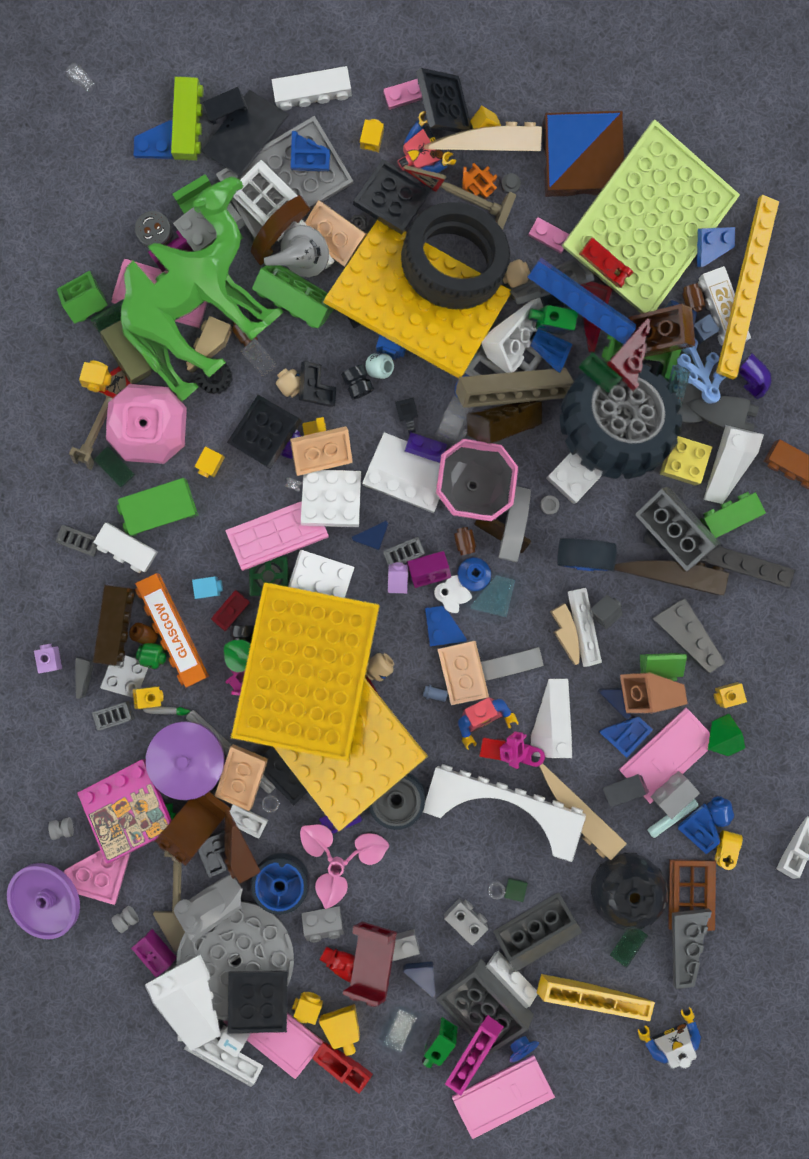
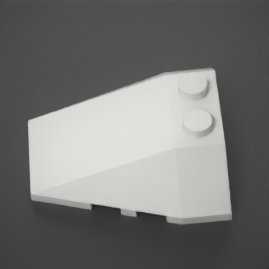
(186, 1002)

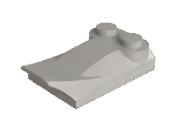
(209, 907)

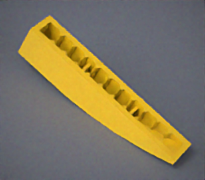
(593, 998)

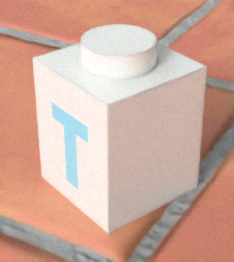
(232, 1042)

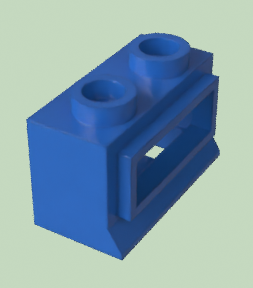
(389, 347)

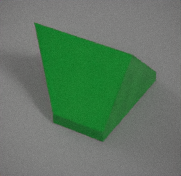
(725, 736)

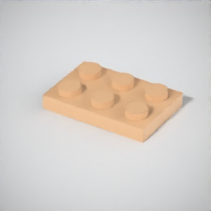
(340, 234)
(321, 450)
(463, 673)
(241, 777)

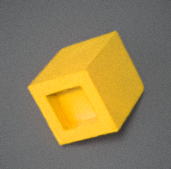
(484, 118)
(314, 426)

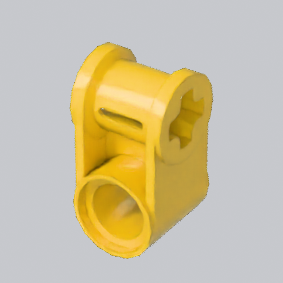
(728, 848)

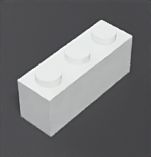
(125, 548)

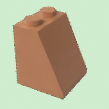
(651, 693)

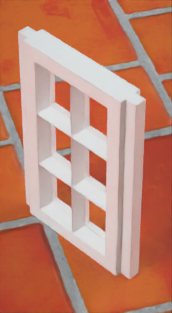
(274, 182)

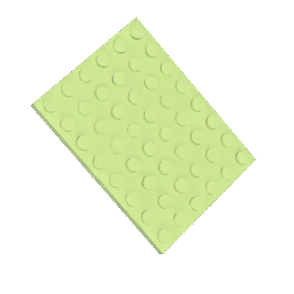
(653, 216)

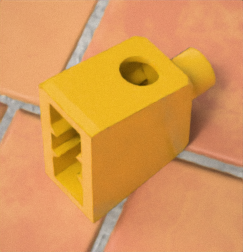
(341, 1028)

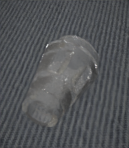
(79, 76)

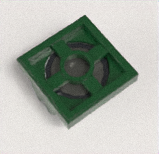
(269, 572)

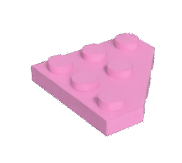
(97, 879)

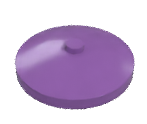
(185, 760)
(43, 901)

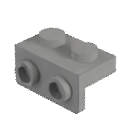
(322, 924)

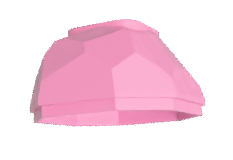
(164, 428)

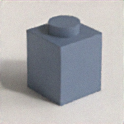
(705, 329)

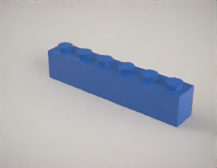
(582, 301)

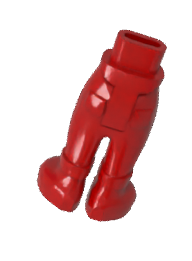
(340, 962)

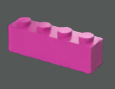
(474, 1055)

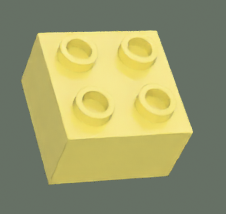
(687, 461)

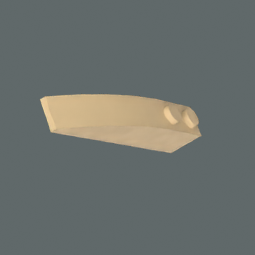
(493, 138)
(594, 828)

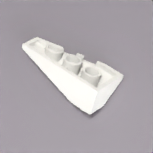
(508, 340)
(733, 458)
(553, 722)

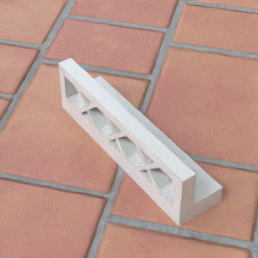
(239, 1067)

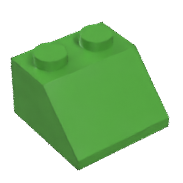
(82, 297)
(664, 665)

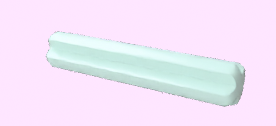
(667, 822)

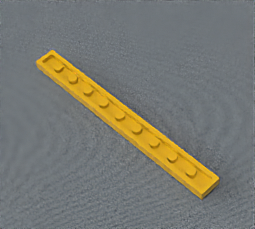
(747, 287)

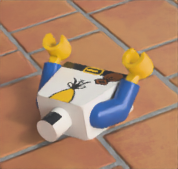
(675, 1045)

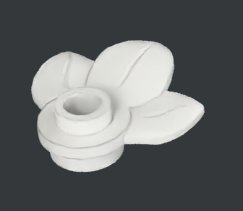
(455, 594)

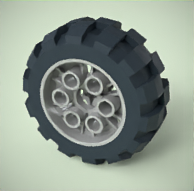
(602, 447)

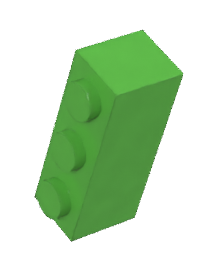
(733, 514)

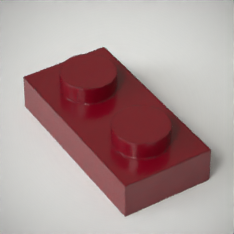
(230, 610)

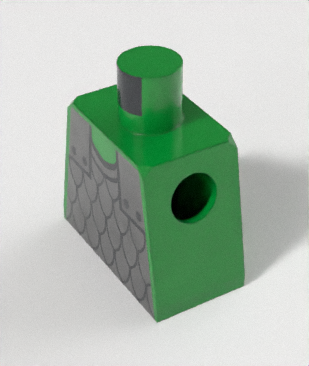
(554, 319)
(440, 1043)

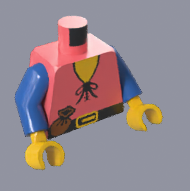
(418, 157)
(482, 715)

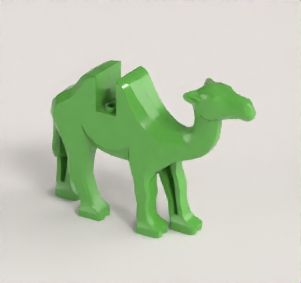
(191, 279)

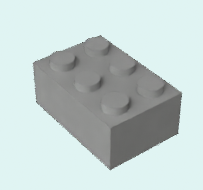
(199, 231)

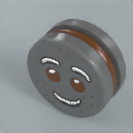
(153, 228)

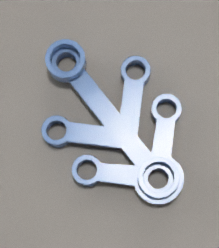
(710, 391)

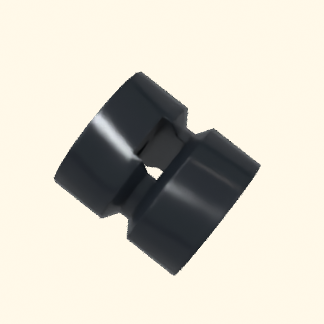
(357, 381)
(242, 632)

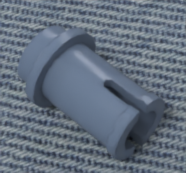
(434, 693)

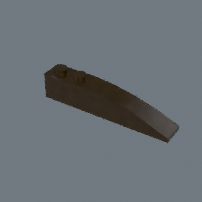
(671, 572)

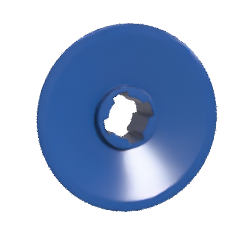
(470, 581)
(521, 1048)

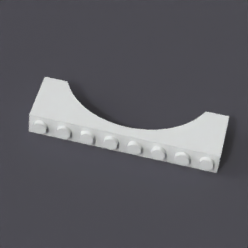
(559, 823)

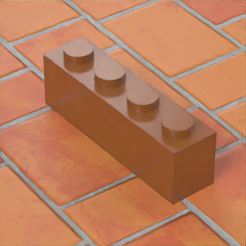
(789, 461)

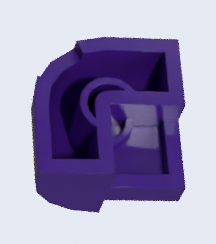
(756, 375)

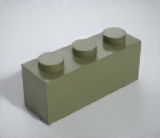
(125, 354)

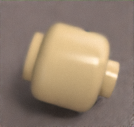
(516, 273)
(289, 382)
(379, 667)

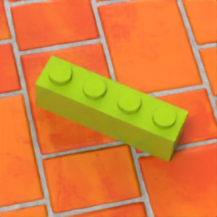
(186, 118)

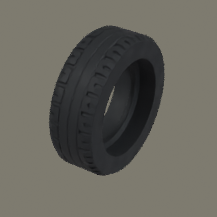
(466, 222)

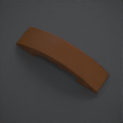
(276, 225)

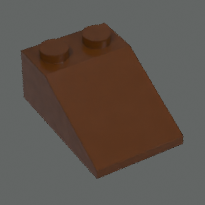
(239, 859)

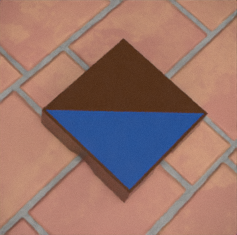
(581, 151)

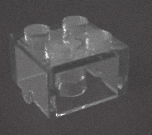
(454, 422)

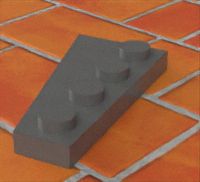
(531, 291)
(685, 628)
(687, 944)

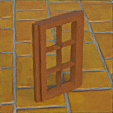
(674, 888)

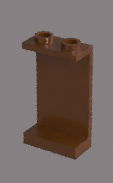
(192, 827)

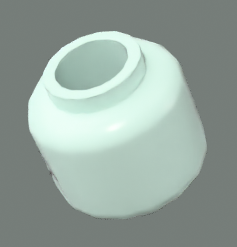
(379, 365)

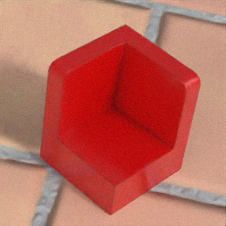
(491, 748)

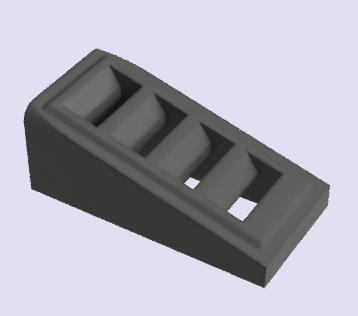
(62, 534)
(401, 546)
(83, 674)
(127, 712)

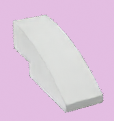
(796, 853)

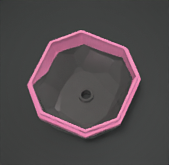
(487, 468)

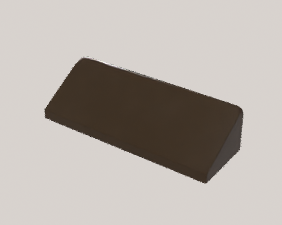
(496, 529)

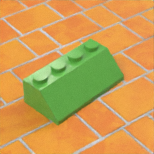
(294, 294)

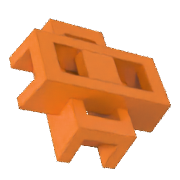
(477, 185)

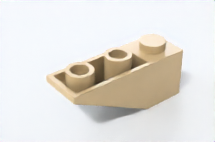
(212, 340)

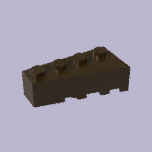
(503, 420)
(113, 625)

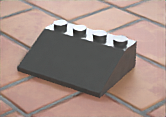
(482, 994)

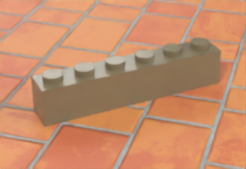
(513, 387)

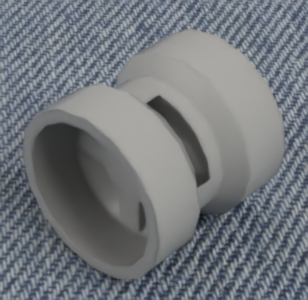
(61, 828)
(125, 919)

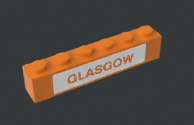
(171, 629)

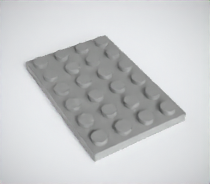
(308, 184)

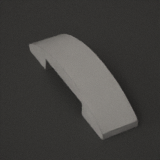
(515, 525)
(512, 664)

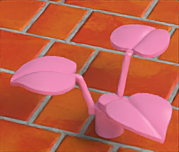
(332, 886)

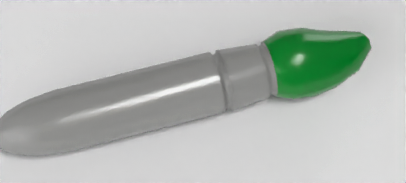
(167, 710)

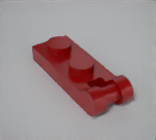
(605, 262)

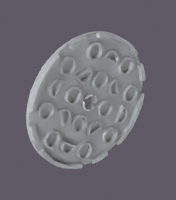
(251, 934)

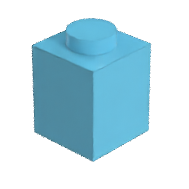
(207, 587)

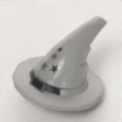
(302, 252)

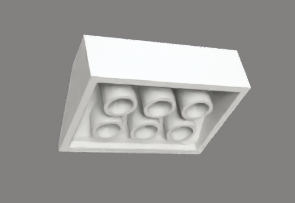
(403, 474)

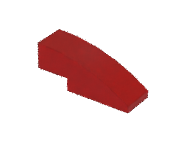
(342, 1067)

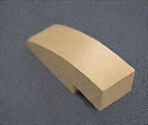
(567, 632)

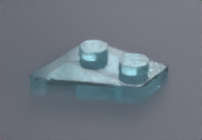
(495, 597)

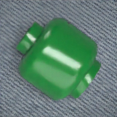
(151, 655)

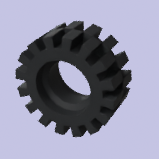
(213, 388)

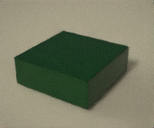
(515, 889)

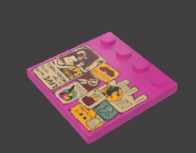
(125, 811)

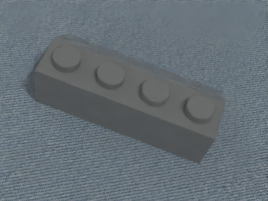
(677, 528)
(537, 932)

